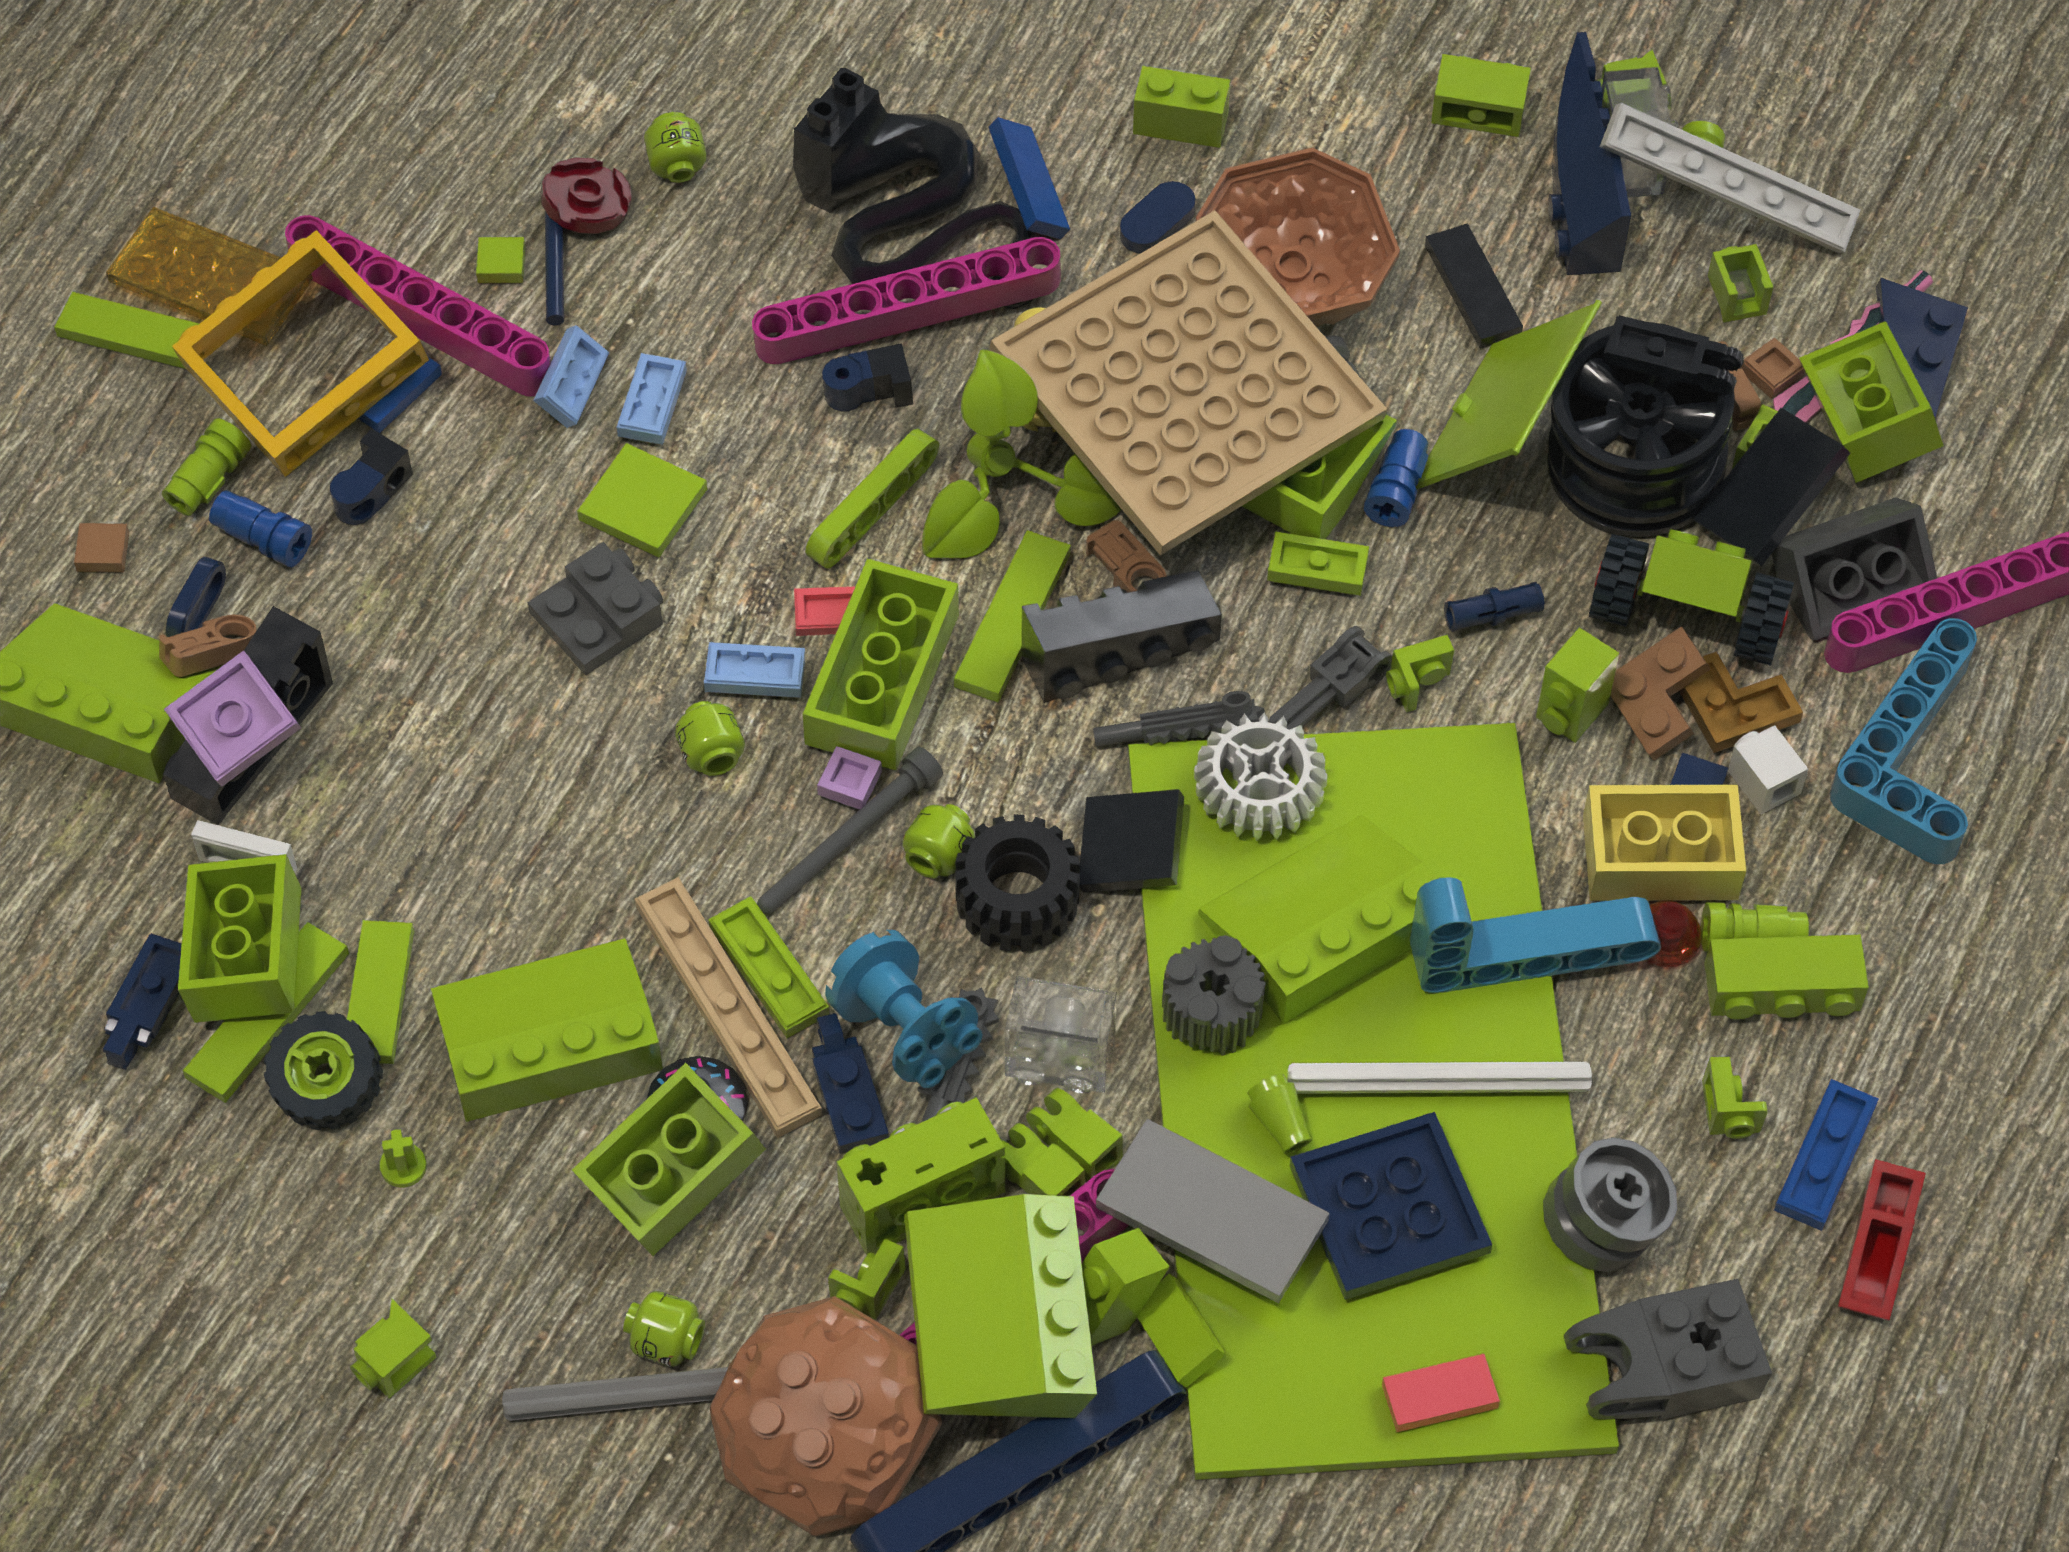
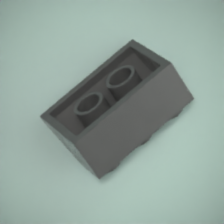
(1854, 561)

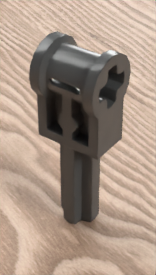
(1337, 675)

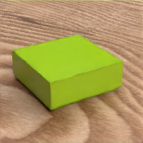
(500, 260)

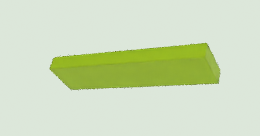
(999, 637)
(244, 1042)

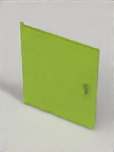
(1506, 396)

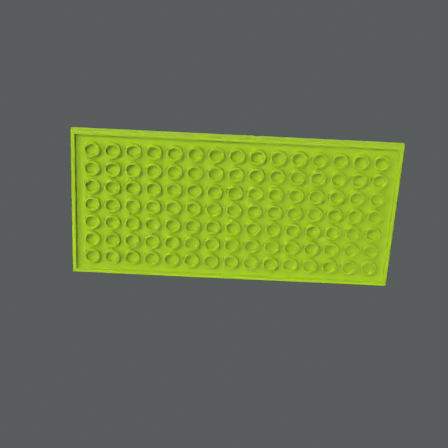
(1310, 1370)

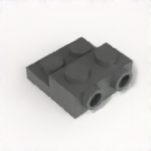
(598, 607)

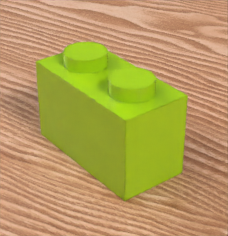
(1480, 95)
(1181, 106)
(1577, 685)
(1119, 1282)

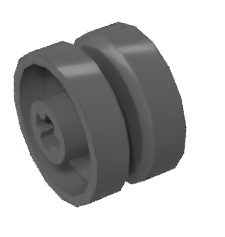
(1610, 1204)

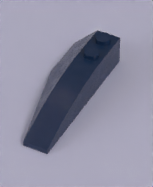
(1587, 180)

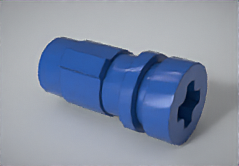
(1394, 488)
(248, 521)

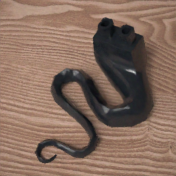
(854, 145)

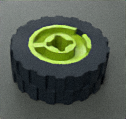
(323, 1099)

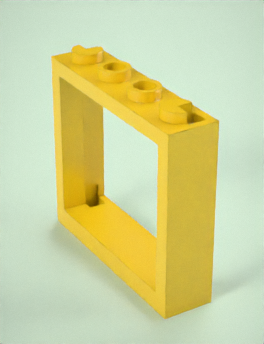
(341, 404)

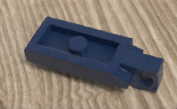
(143, 1000)
(847, 1088)

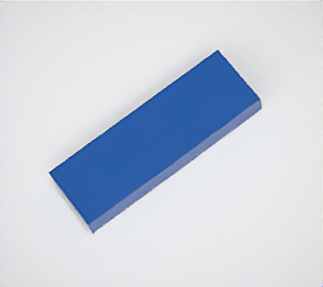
(1029, 178)
(1826, 1154)

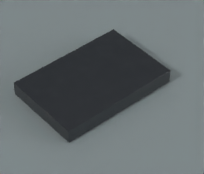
(1771, 486)

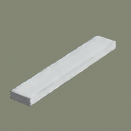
(1730, 178)

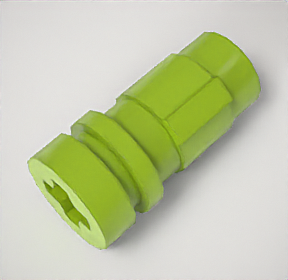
(203, 471)
(1759, 922)

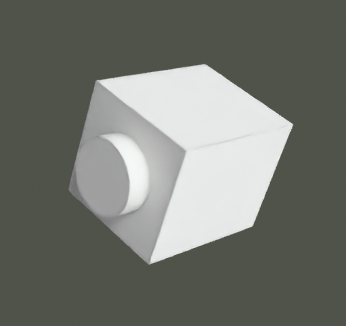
(1767, 769)

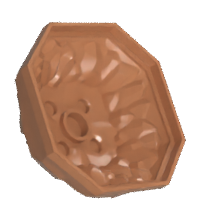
(1311, 228)
(822, 1416)

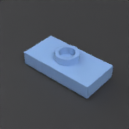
(571, 376)
(651, 398)
(754, 669)

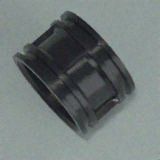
(1655, 488)

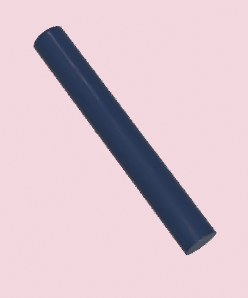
(554, 272)

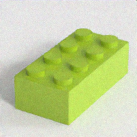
(881, 663)

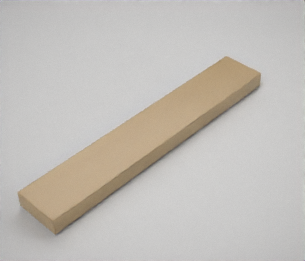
(728, 1007)

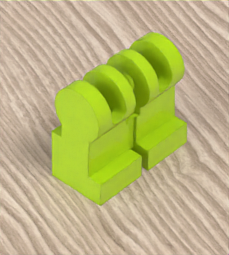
(1077, 1150)

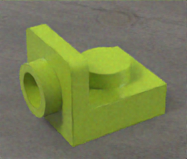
(1418, 664)
(1724, 1102)
(874, 1282)

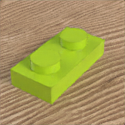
(1318, 563)

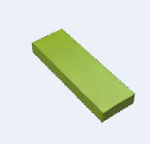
(121, 328)
(768, 967)
(381, 983)

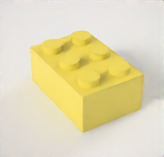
(1664, 842)

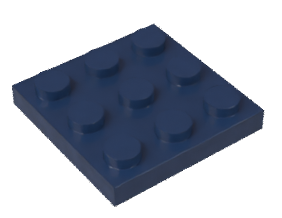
(1391, 1205)

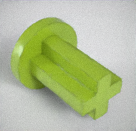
(402, 1161)

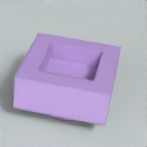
(849, 778)

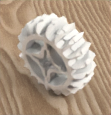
(1263, 794)

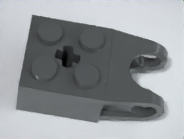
(1675, 1353)

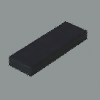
(1473, 285)

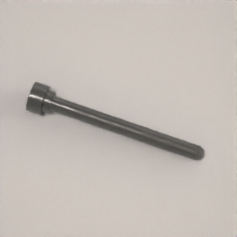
(918, 771)

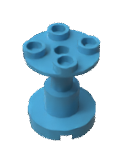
(878, 982)

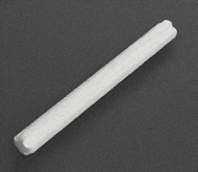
(1440, 1077)

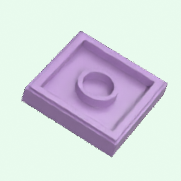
(232, 718)

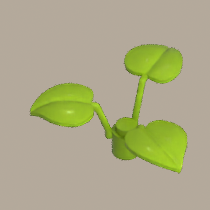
(992, 401)

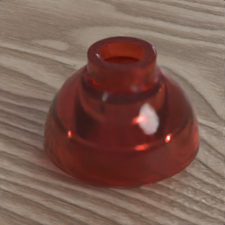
(1677, 932)

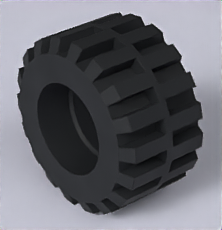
(1010, 849)

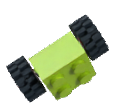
(1697, 578)

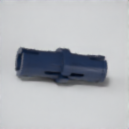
(1494, 606)

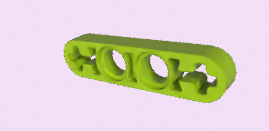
(872, 498)

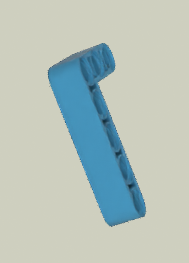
(1897, 735)
(1467, 954)

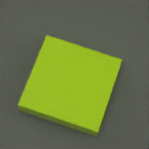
(642, 500)

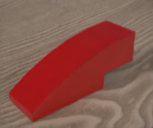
(1881, 1239)

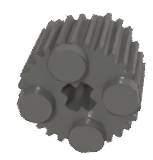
(1213, 995)

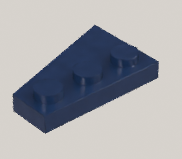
(1925, 331)

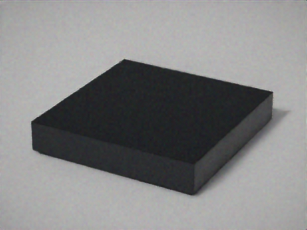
(1131, 840)

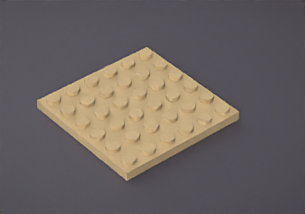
(1189, 381)

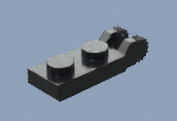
(1672, 354)

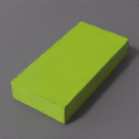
(1179, 1332)

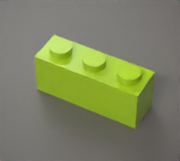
(1786, 976)

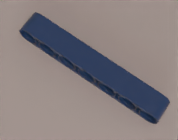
(1024, 1463)

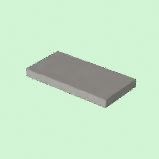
(1212, 1210)

